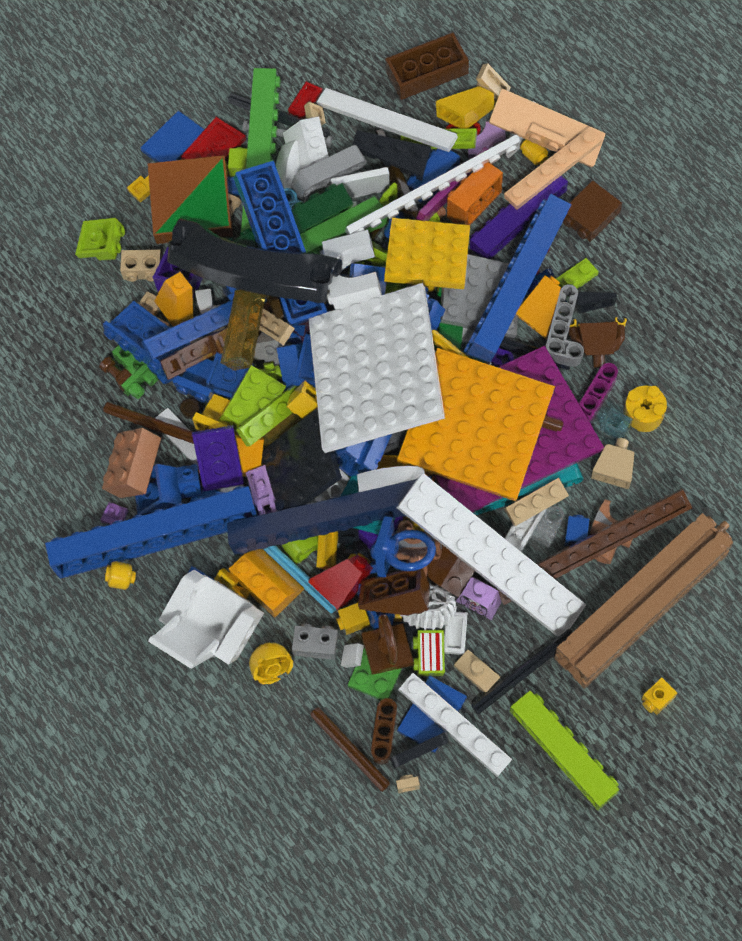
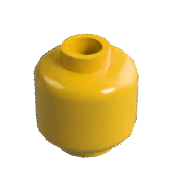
(119, 575)

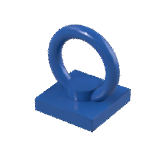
(388, 545)

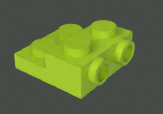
(100, 239)

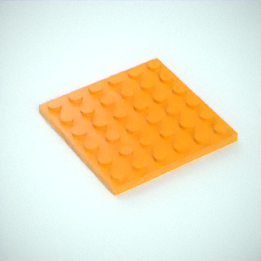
(486, 426)

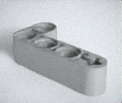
(320, 174)
(563, 323)

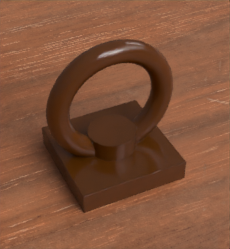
(387, 647)

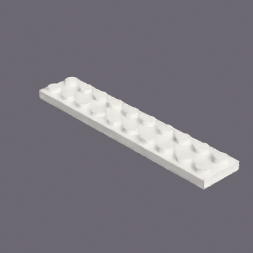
(491, 555)

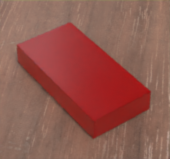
(308, 93)

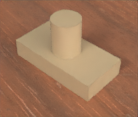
(491, 80)
(477, 671)

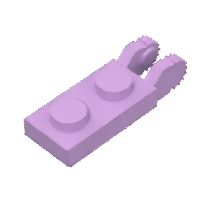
(261, 489)

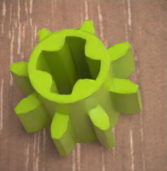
(272, 371)

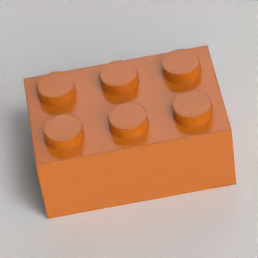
(474, 195)

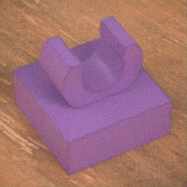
(113, 513)

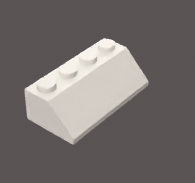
(310, 142)

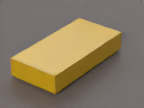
(327, 550)

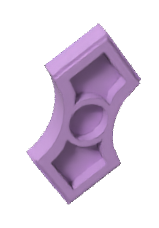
(489, 137)

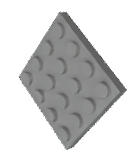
(467, 305)

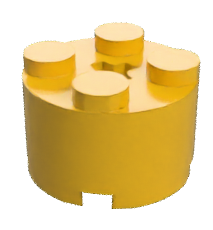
(646, 408)

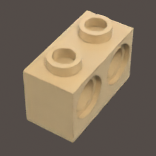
(142, 260)

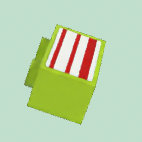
(429, 653)

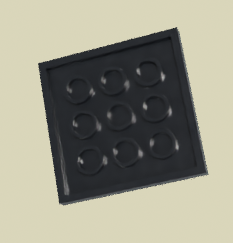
(299, 465)

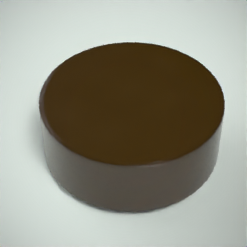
(190, 407)

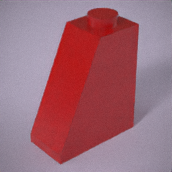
(342, 581)

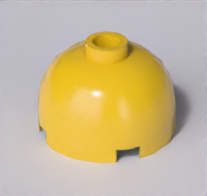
(269, 662)

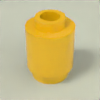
(534, 152)

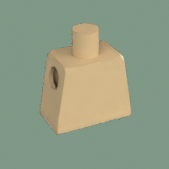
(615, 465)

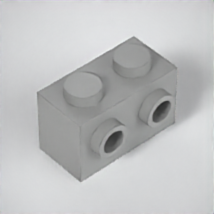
(315, 642)

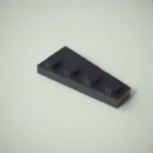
(402, 154)

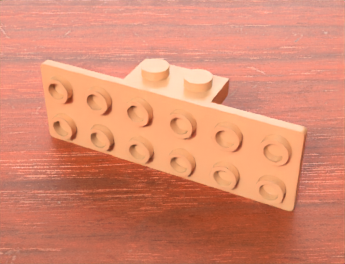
(539, 124)

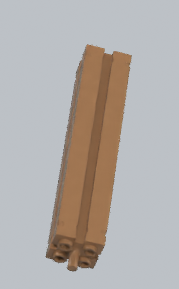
(644, 599)

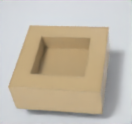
(313, 110)
(407, 783)

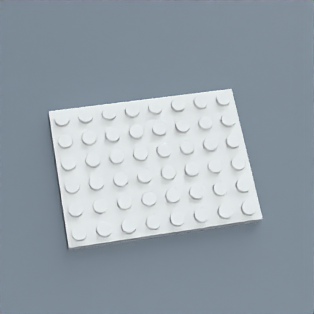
(375, 368)

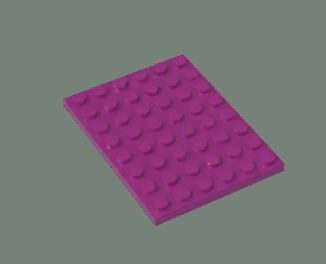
(552, 449)

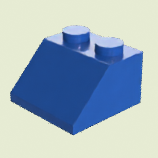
(161, 490)

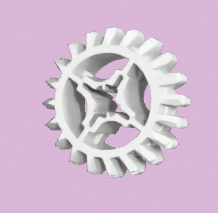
(440, 611)

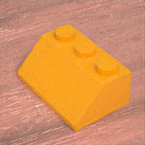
(266, 581)

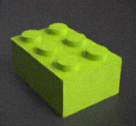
(250, 397)

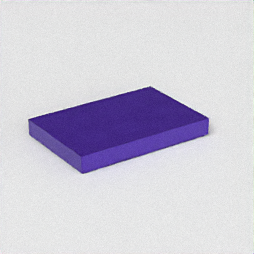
(217, 458)

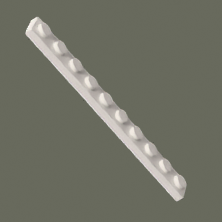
(441, 183)

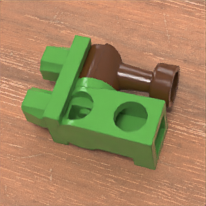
(132, 375)

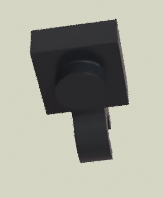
(349, 538)

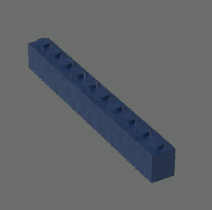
(317, 518)

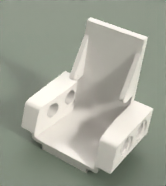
(205, 622)

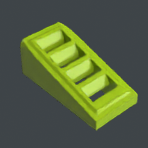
(389, 195)

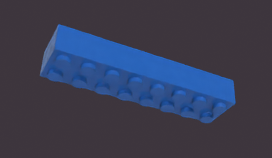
(274, 228)

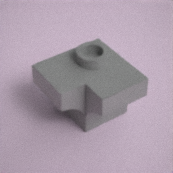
(267, 349)

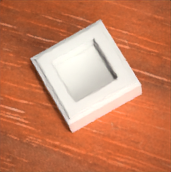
(352, 655)

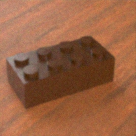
(427, 66)

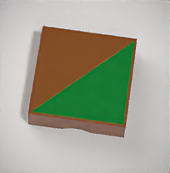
(190, 191)

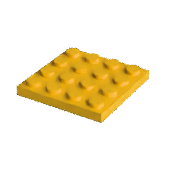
(427, 253)

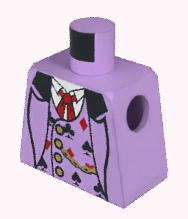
(480, 597)

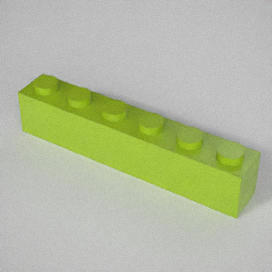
(564, 750)

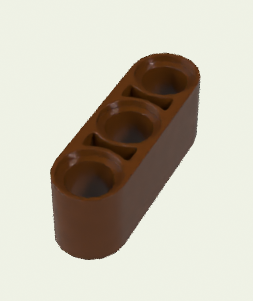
(388, 721)

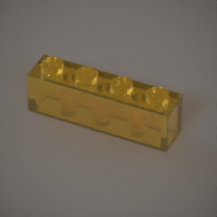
(242, 330)

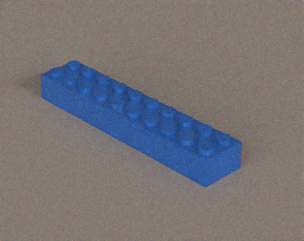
(516, 280)
(149, 532)

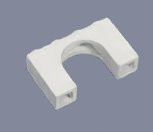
(350, 291)

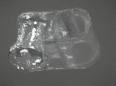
(547, 529)

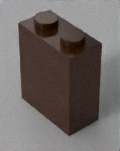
(592, 211)

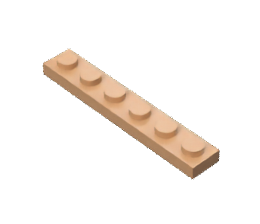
(553, 168)

